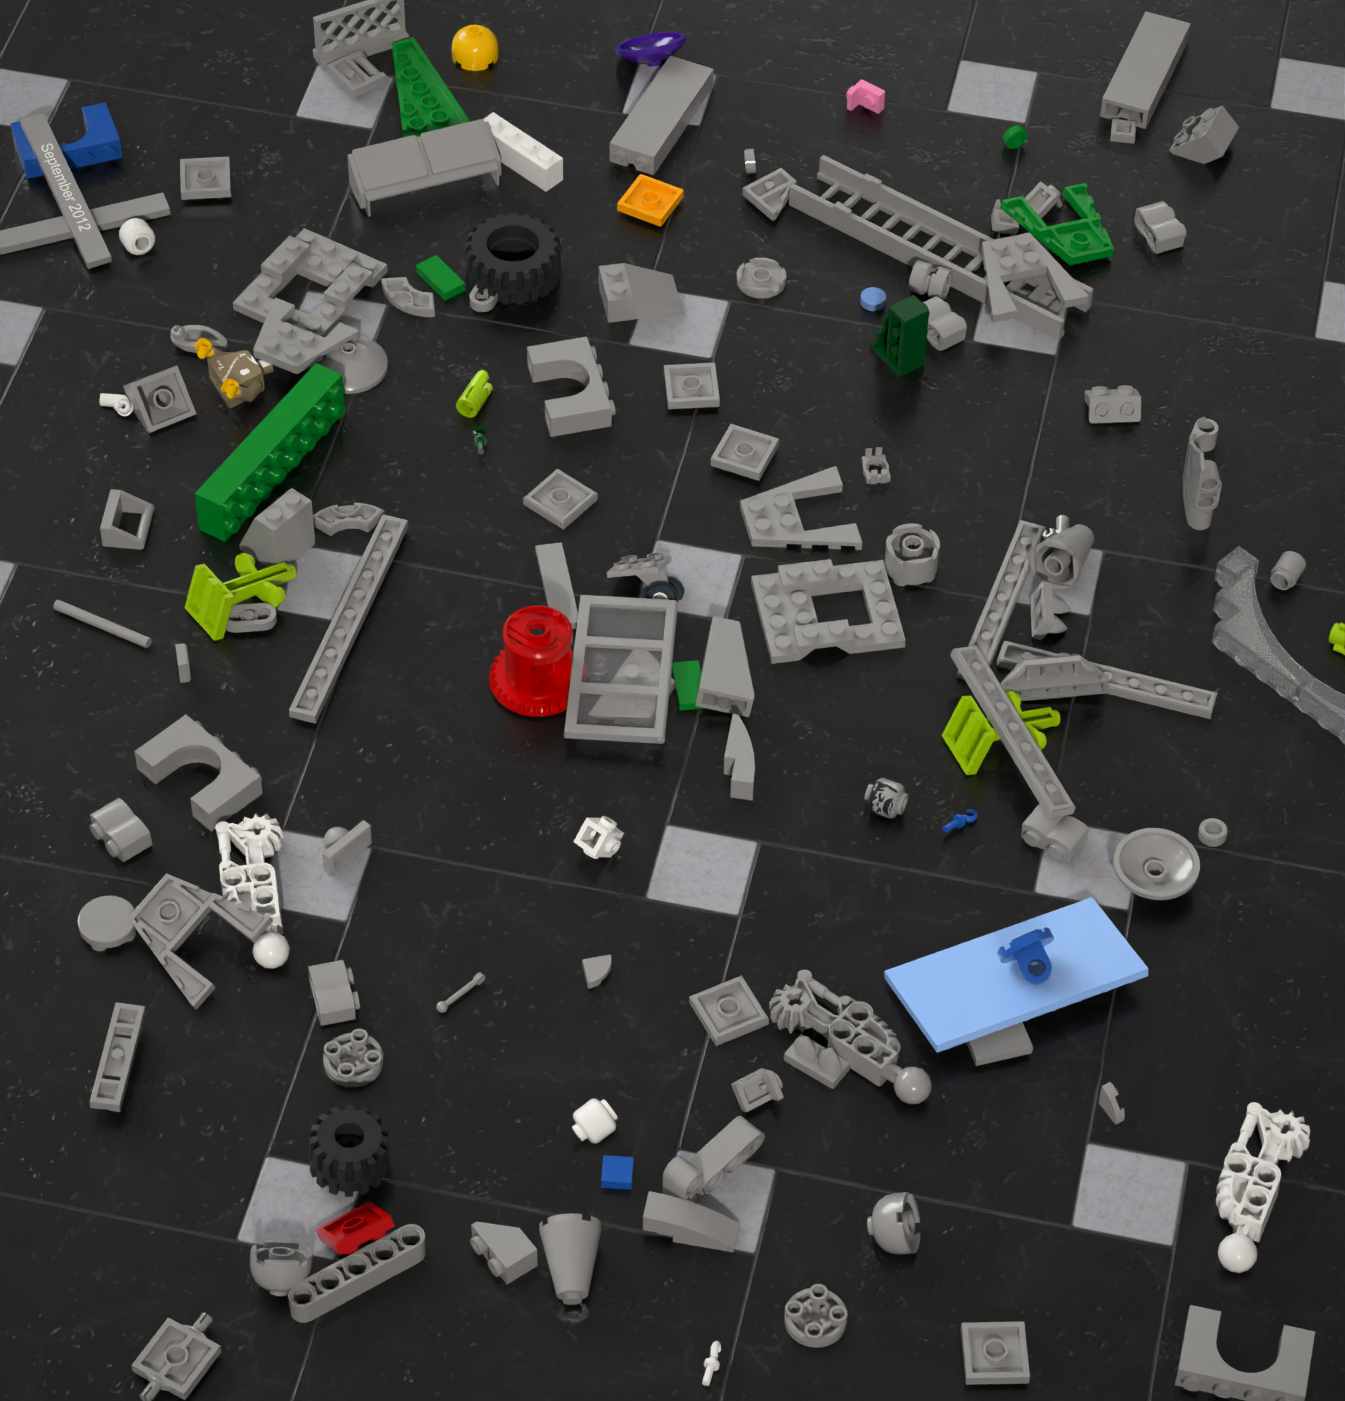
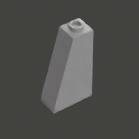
(725, 671)

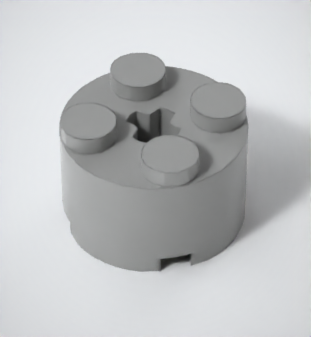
(912, 555)

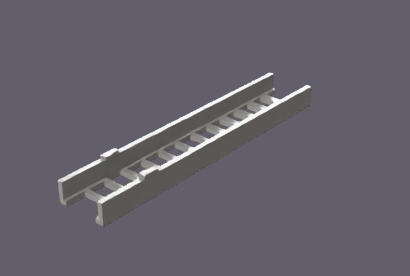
(931, 222)

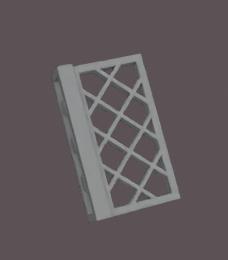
(368, 42)

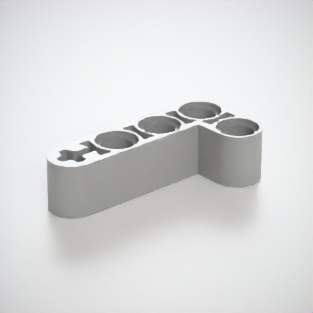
(713, 1163)

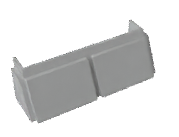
(423, 161)

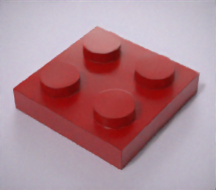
(355, 1228)

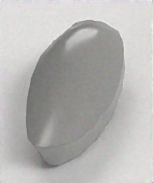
(187, 336)

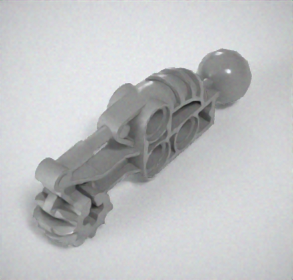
(853, 1034)

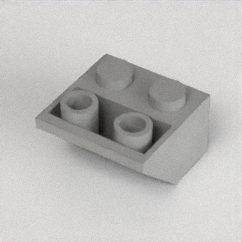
(1205, 136)

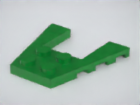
(1071, 241)

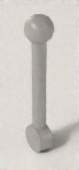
(478, 979)

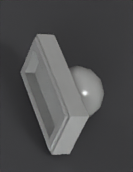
(344, 845)

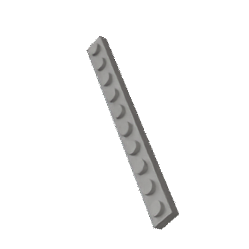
(348, 619)

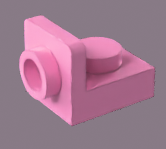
(865, 95)

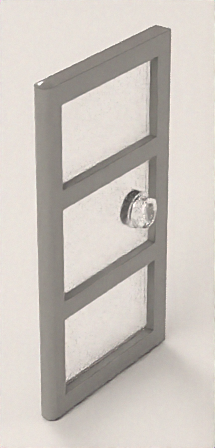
(621, 669)

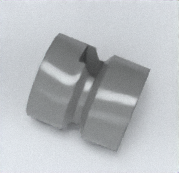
(930, 280)

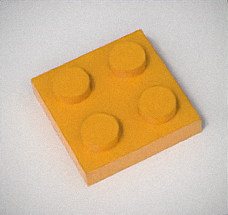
(650, 200)

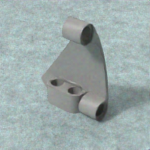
(1201, 476)

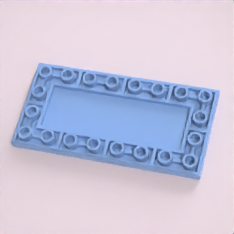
(972, 994)

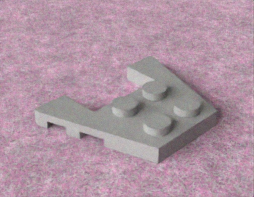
(295, 347)

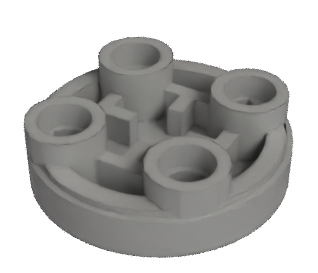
(106, 922)
(353, 1059)
(815, 1317)

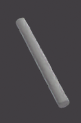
(102, 623)

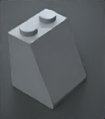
(281, 531)

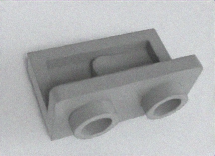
(1113, 404)

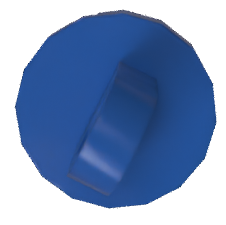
(1029, 949)

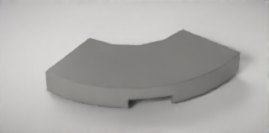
(407, 298)
(354, 516)

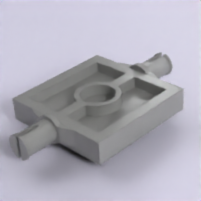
(176, 1358)

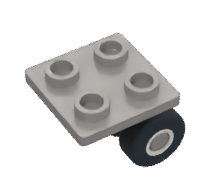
(653, 573)

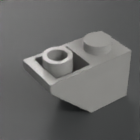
(505, 1248)

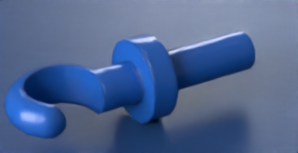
(959, 820)

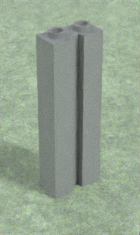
(1145, 69)
(661, 115)

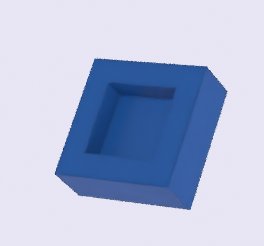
(617, 1172)

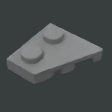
(770, 192)

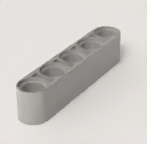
(350, 1285)

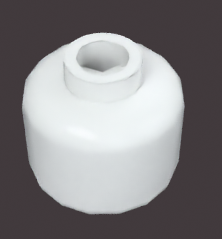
(137, 236)
(594, 1121)

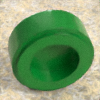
(1015, 137)

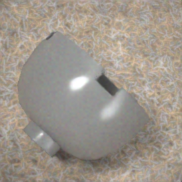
(894, 1223)
(280, 1265)

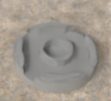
(761, 278)

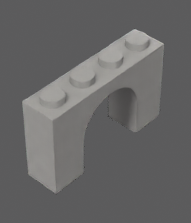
(575, 361)
(188, 743)
(1205, 1370)

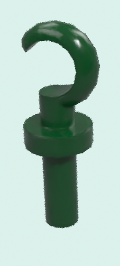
(480, 439)

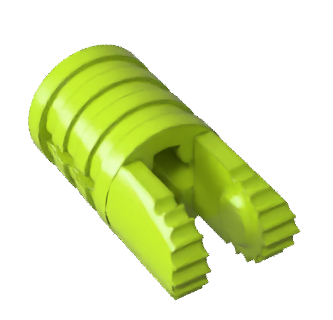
(474, 395)

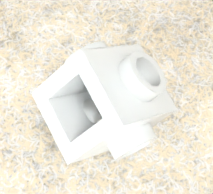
(599, 837)

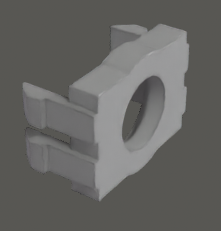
(876, 460)

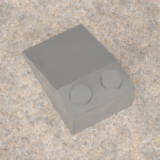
(637, 292)

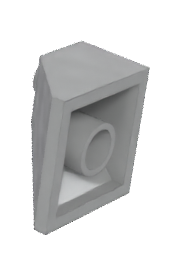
(160, 399)

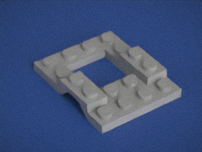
(321, 261)
(790, 616)

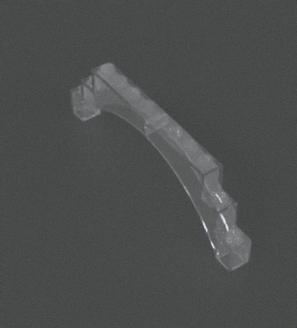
(1252, 645)

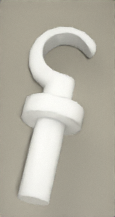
(711, 1364)

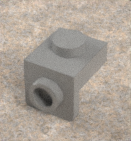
(757, 1089)

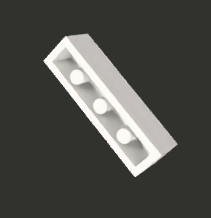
(525, 154)

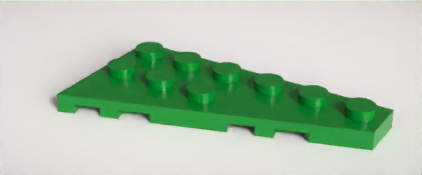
(422, 94)

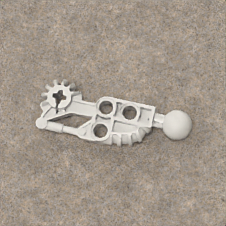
(256, 882)
(1240, 1192)

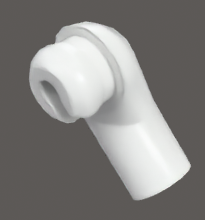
(118, 402)

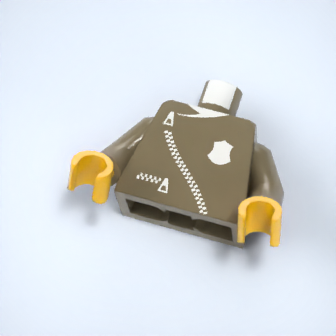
(234, 373)

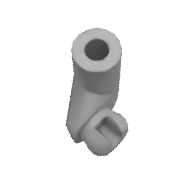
(1062, 524)

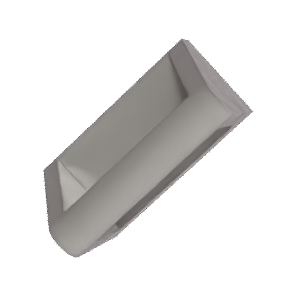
(117, 504)

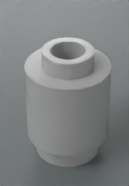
(1287, 570)

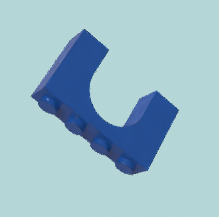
(97, 146)

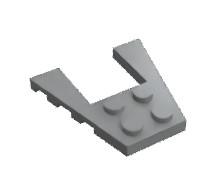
(1022, 258)
(775, 522)
(173, 913)

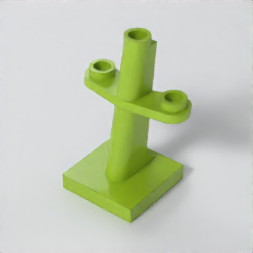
(211, 600)
(972, 734)

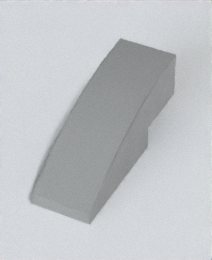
(740, 760)
(689, 1222)

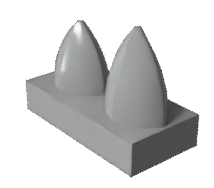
(1043, 607)
(817, 1061)

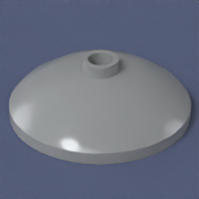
(359, 362)
(1159, 854)

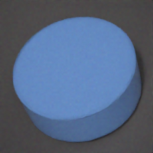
(873, 299)

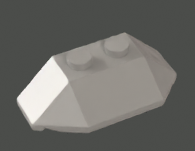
(1055, 677)

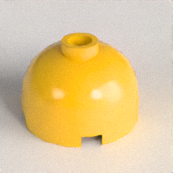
(474, 47)

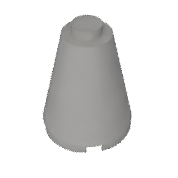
(1062, 556)
(571, 1254)

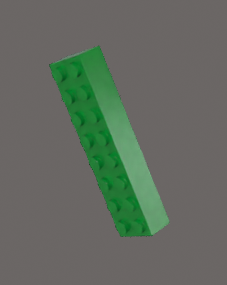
(270, 452)

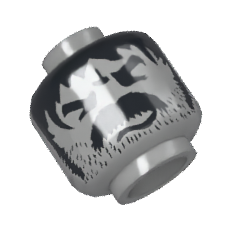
(886, 798)

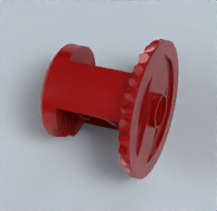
(534, 669)

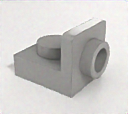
(1043, 198)

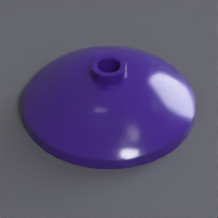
(651, 47)

